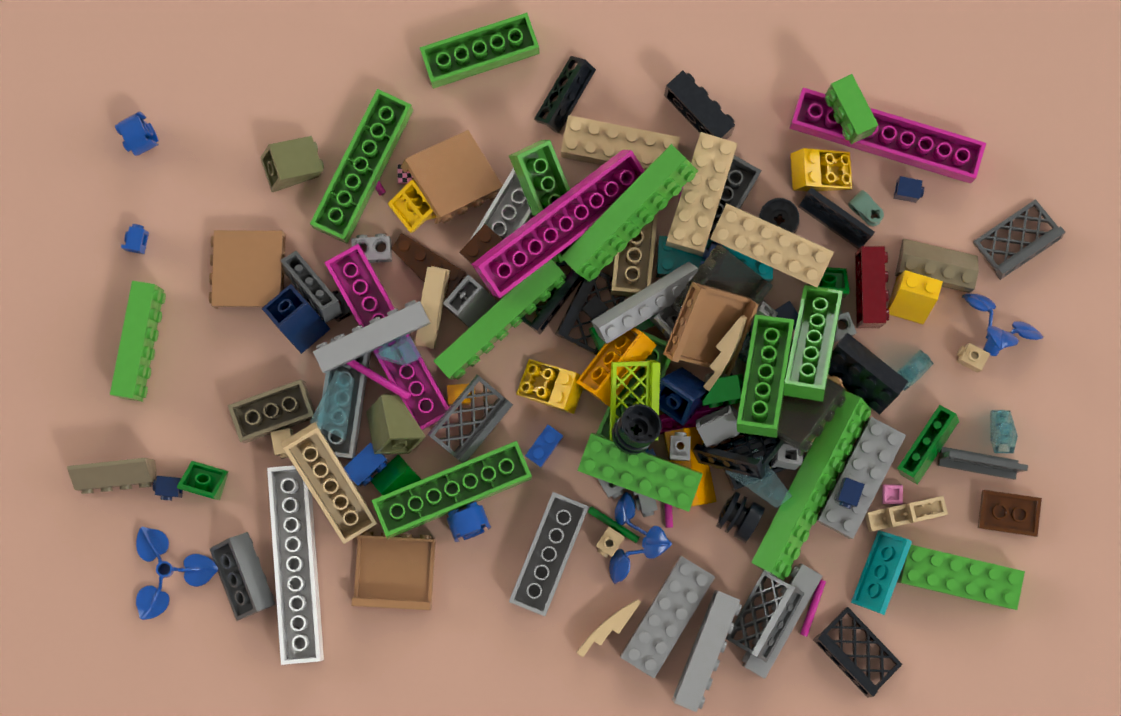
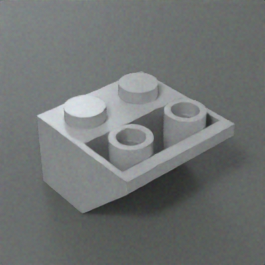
(469, 301)
(718, 425)

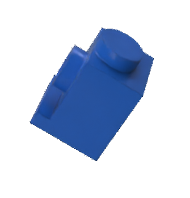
(135, 239)

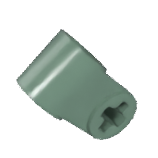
(864, 206)

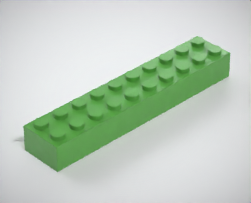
(811, 488)

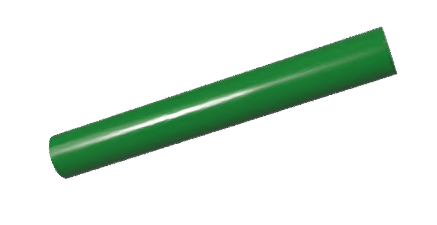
(613, 524)

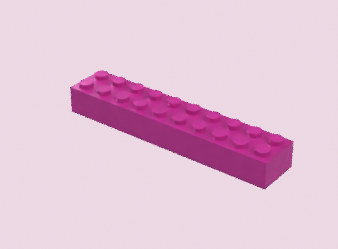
(895, 139)
(557, 225)
(369, 300)

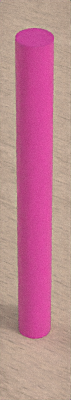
(379, 379)

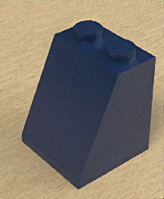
(296, 318)
(681, 395)

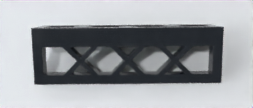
(567, 94)

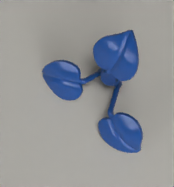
(998, 338)
(654, 543)
(152, 544)

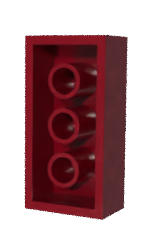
(871, 287)

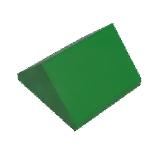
(835, 279)
(395, 476)
(203, 480)

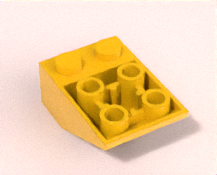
(820, 170)
(550, 386)

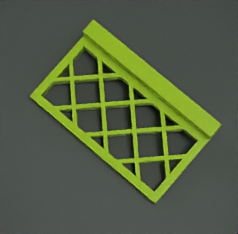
(651, 386)

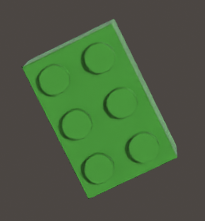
(851, 109)

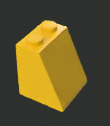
(914, 296)

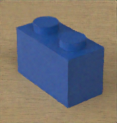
(544, 446)
(365, 465)

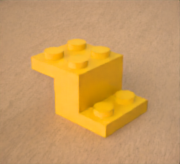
(411, 207)

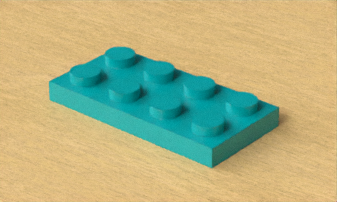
(881, 572)

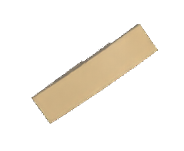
(432, 302)
(728, 348)
(906, 513)
(615, 622)

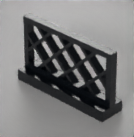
(836, 218)
(554, 303)
(574, 310)
(738, 463)
(850, 667)

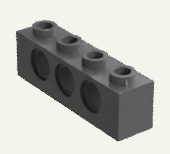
(311, 286)

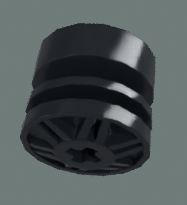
(784, 208)
(636, 429)
(740, 517)

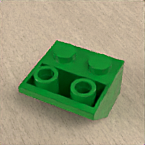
(725, 389)

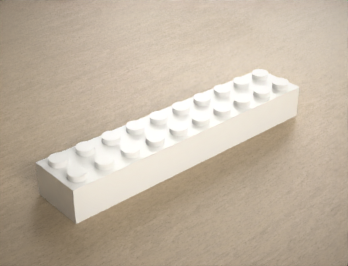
(295, 567)

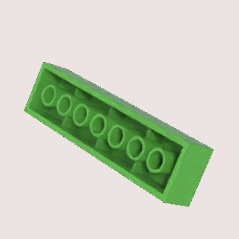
(362, 166)
(630, 213)
(499, 320)
(451, 489)

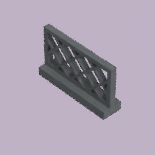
(1032, 248)
(483, 426)
(980, 463)
(776, 621)

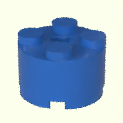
(137, 134)
(468, 522)

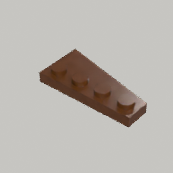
(419, 258)

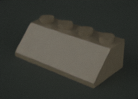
(954, 268)
(113, 474)

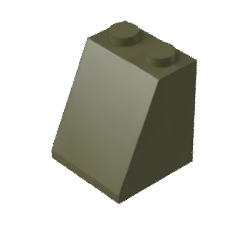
(291, 162)
(393, 426)

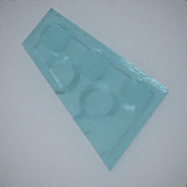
(335, 405)
(768, 488)

